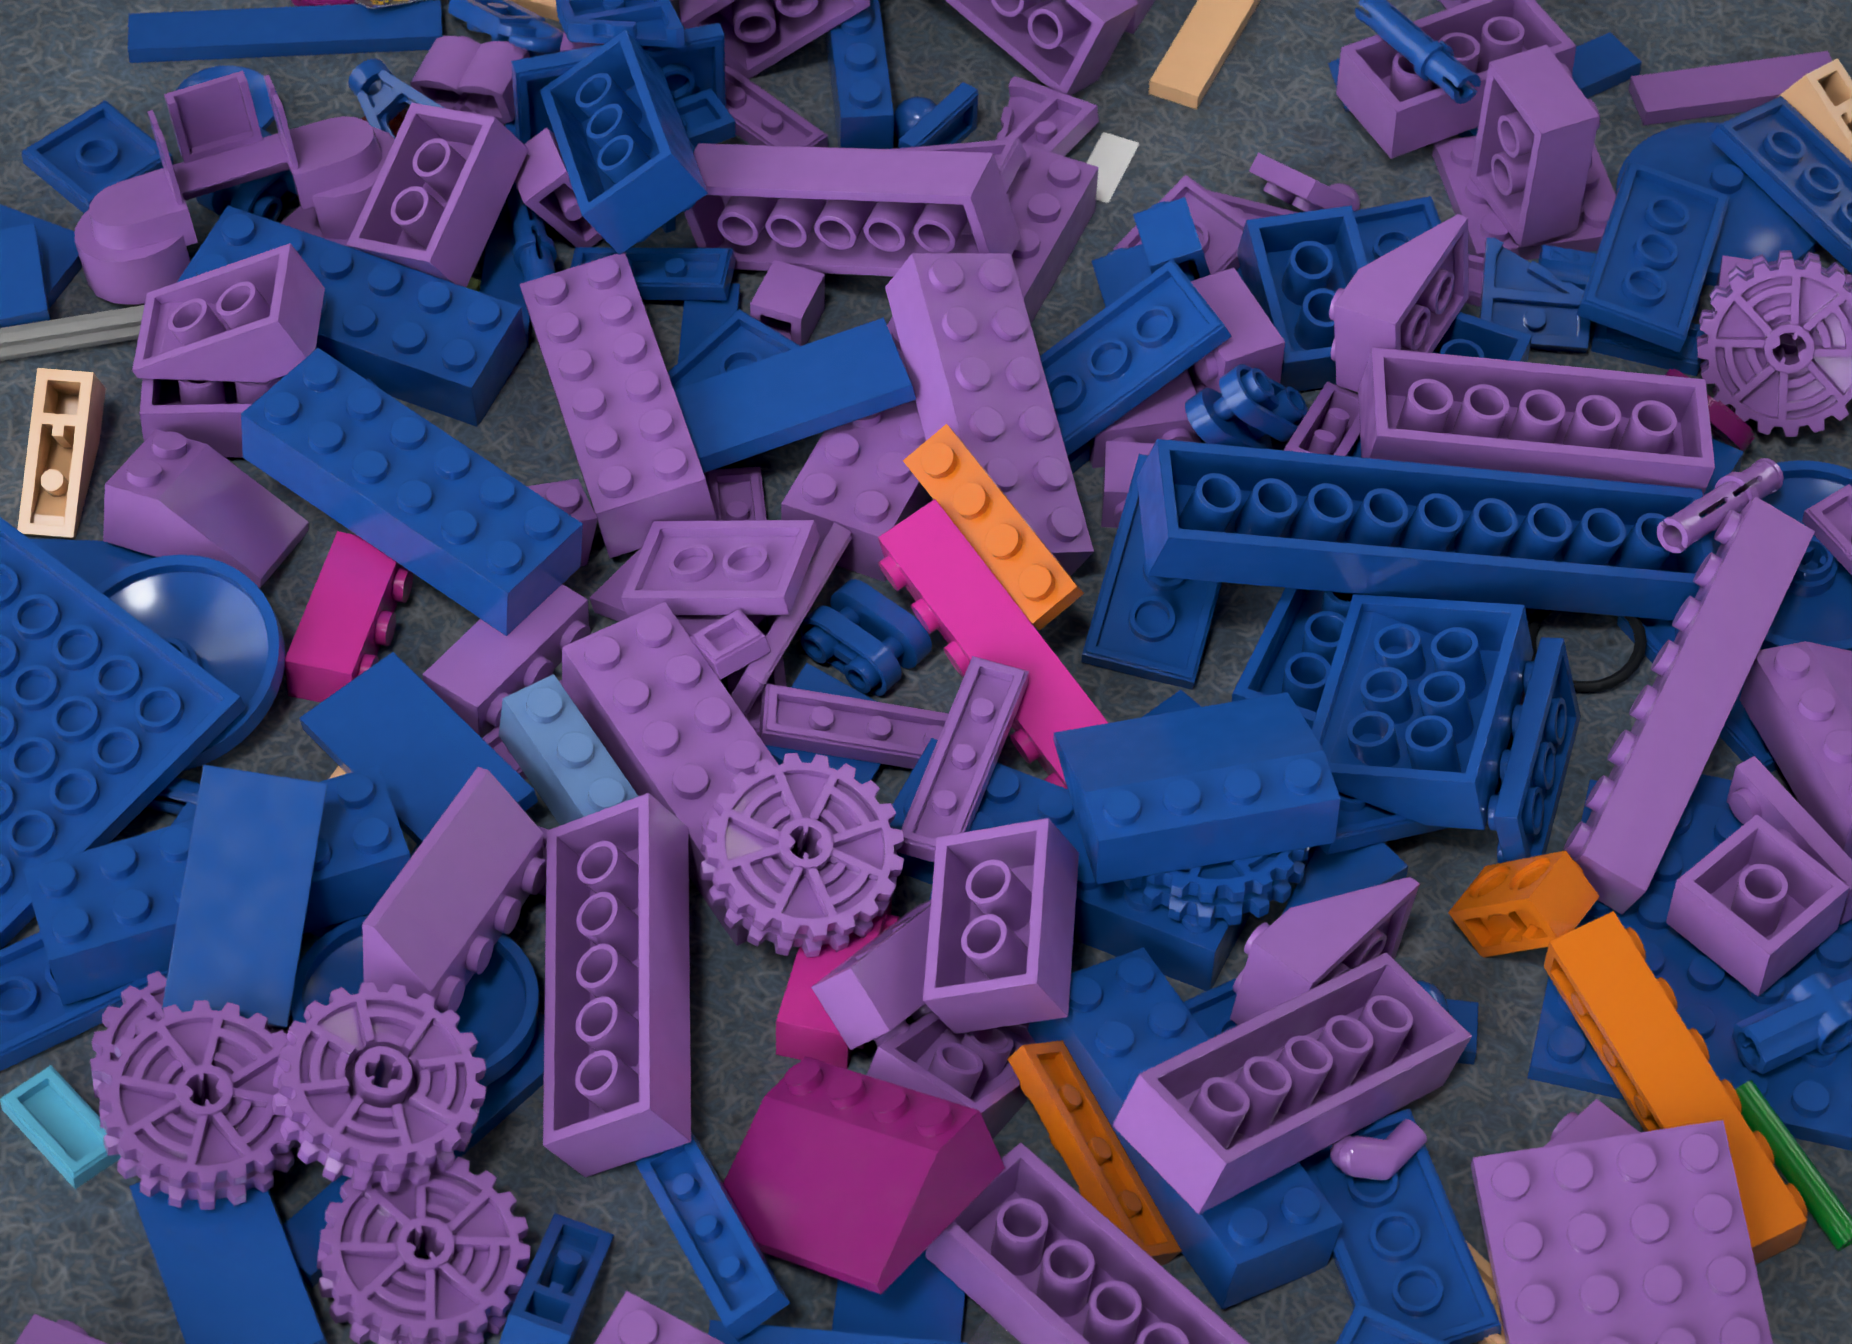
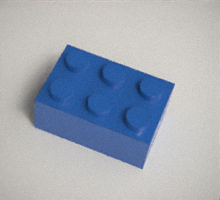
(1293, 272)

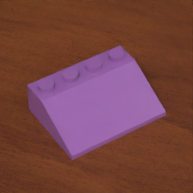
(1804, 714)

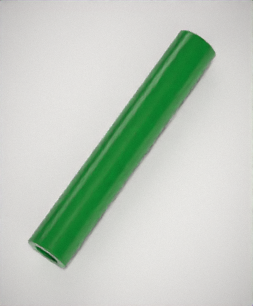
(1797, 1166)

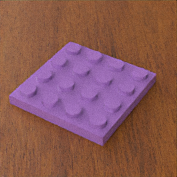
(1622, 1241)

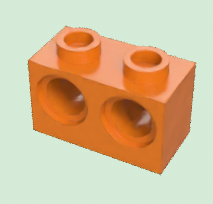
(1523, 903)

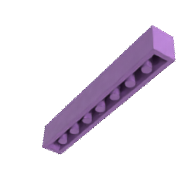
(1688, 702)

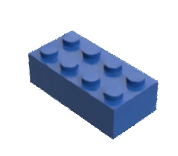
(623, 142)

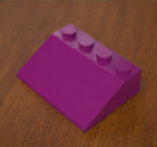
(857, 1172)

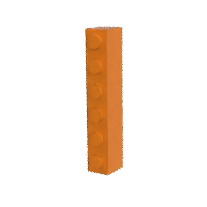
(1666, 1066)

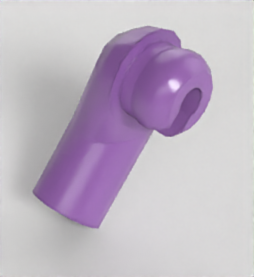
(1378, 1157)

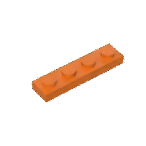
(993, 527)
(1091, 1146)

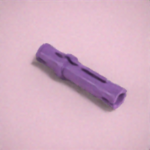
(1687, 526)

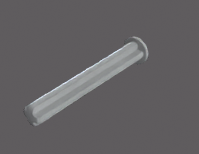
(70, 333)

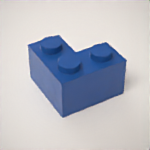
(1165, 235)

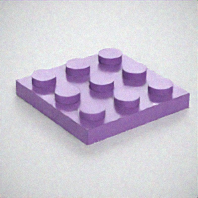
(1454, 165)

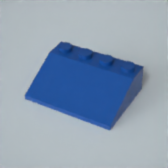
(1423, 704)
(1198, 787)

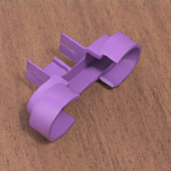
(141, 226)

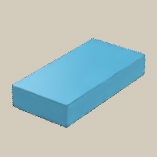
(59, 1125)

